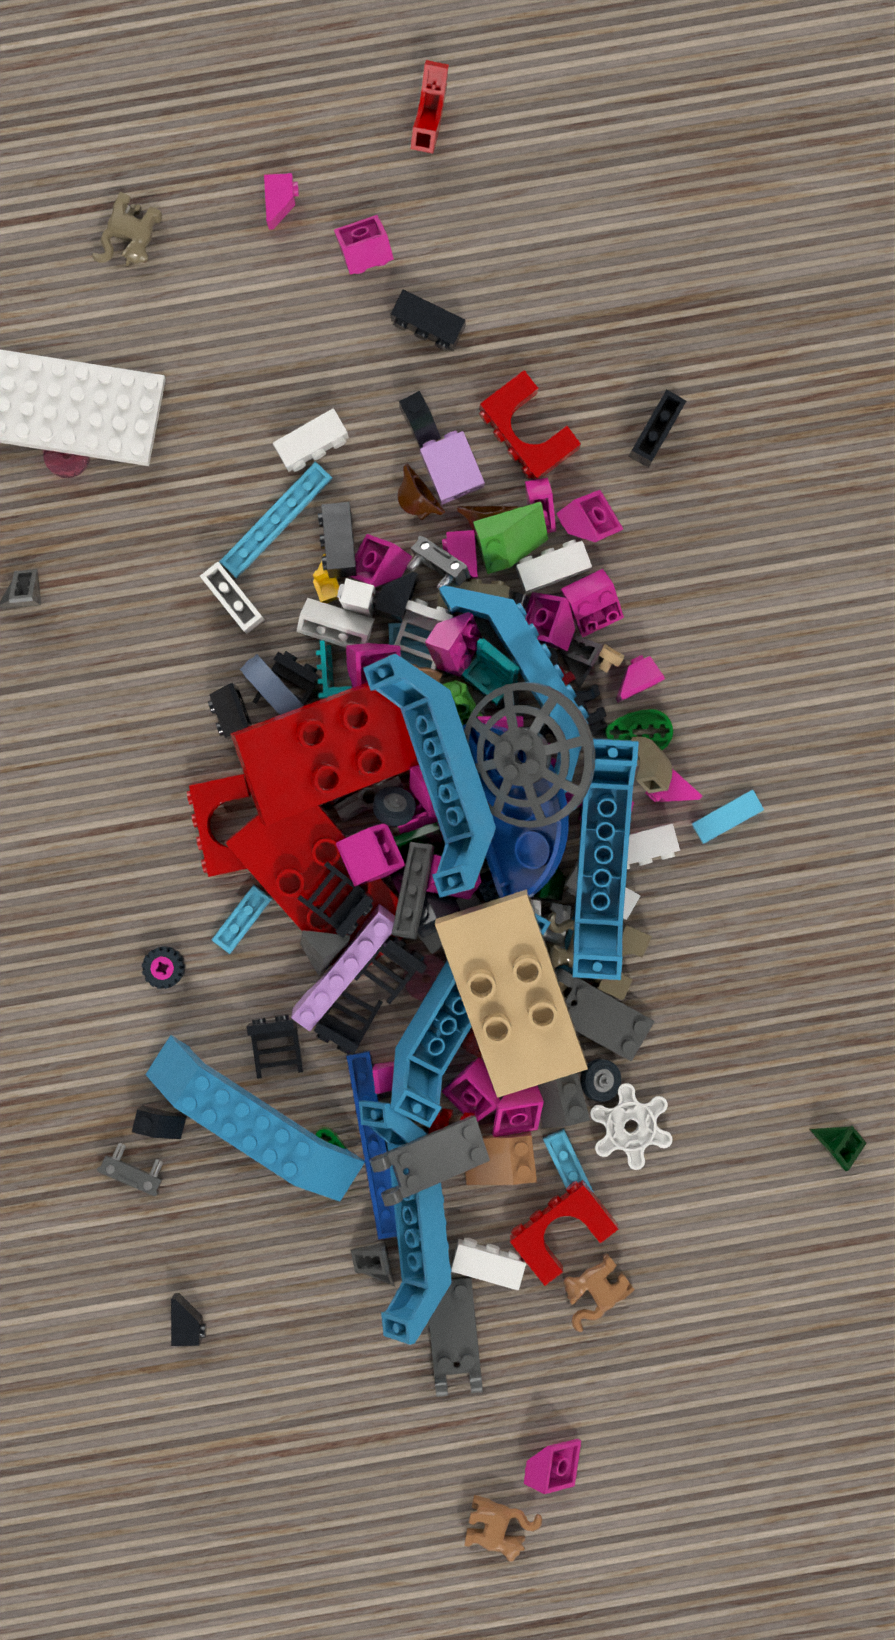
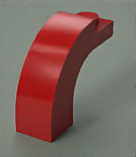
(430, 107)

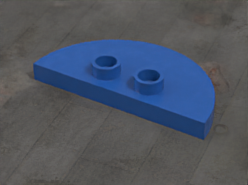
(522, 855)

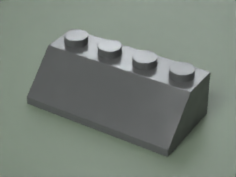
(563, 1102)

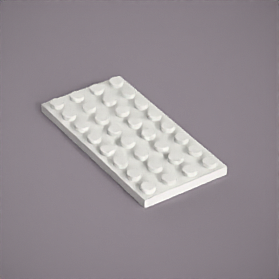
(78, 407)

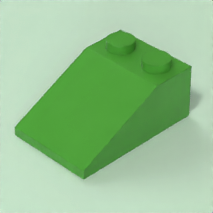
(510, 536)

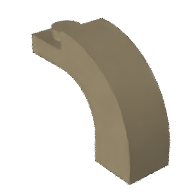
(654, 768)

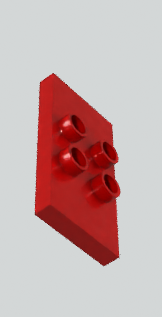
(323, 751)
(290, 863)

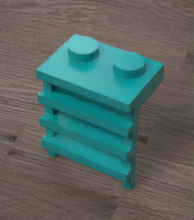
(490, 670)
(327, 681)

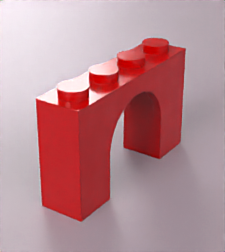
(535, 458)
(206, 799)
(577, 1203)

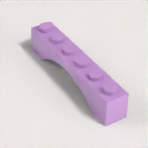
(356, 955)

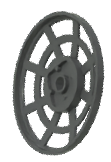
(537, 752)

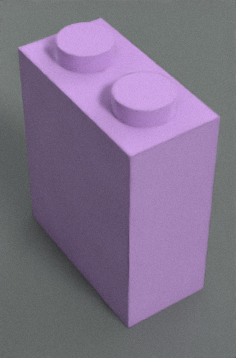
(451, 467)

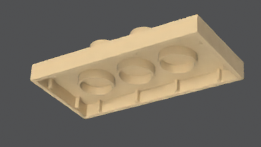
(511, 993)

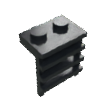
(300, 675)
(351, 908)
(398, 952)
(280, 1027)
(344, 1035)

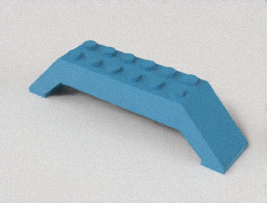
(525, 651)
(445, 766)
(604, 861)
(430, 1047)
(251, 1123)
(419, 1235)

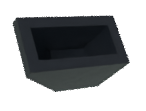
(419, 418)
(158, 1123)
(186, 1323)

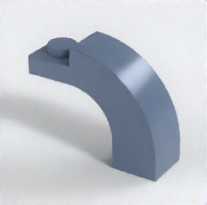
(270, 685)

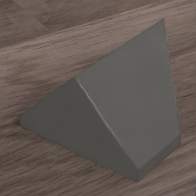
(23, 590)
(581, 657)
(323, 948)
(374, 1262)

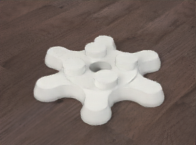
(633, 1142)

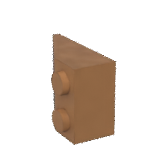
(509, 1161)

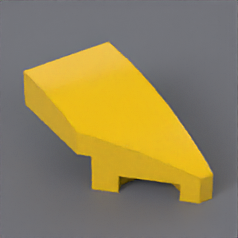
(326, 588)

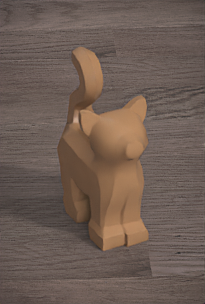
(601, 1290)
(496, 1519)

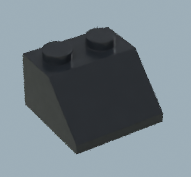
(394, 597)
(230, 710)

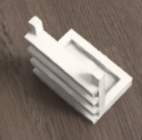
(423, 617)

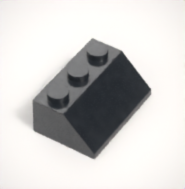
(433, 906)

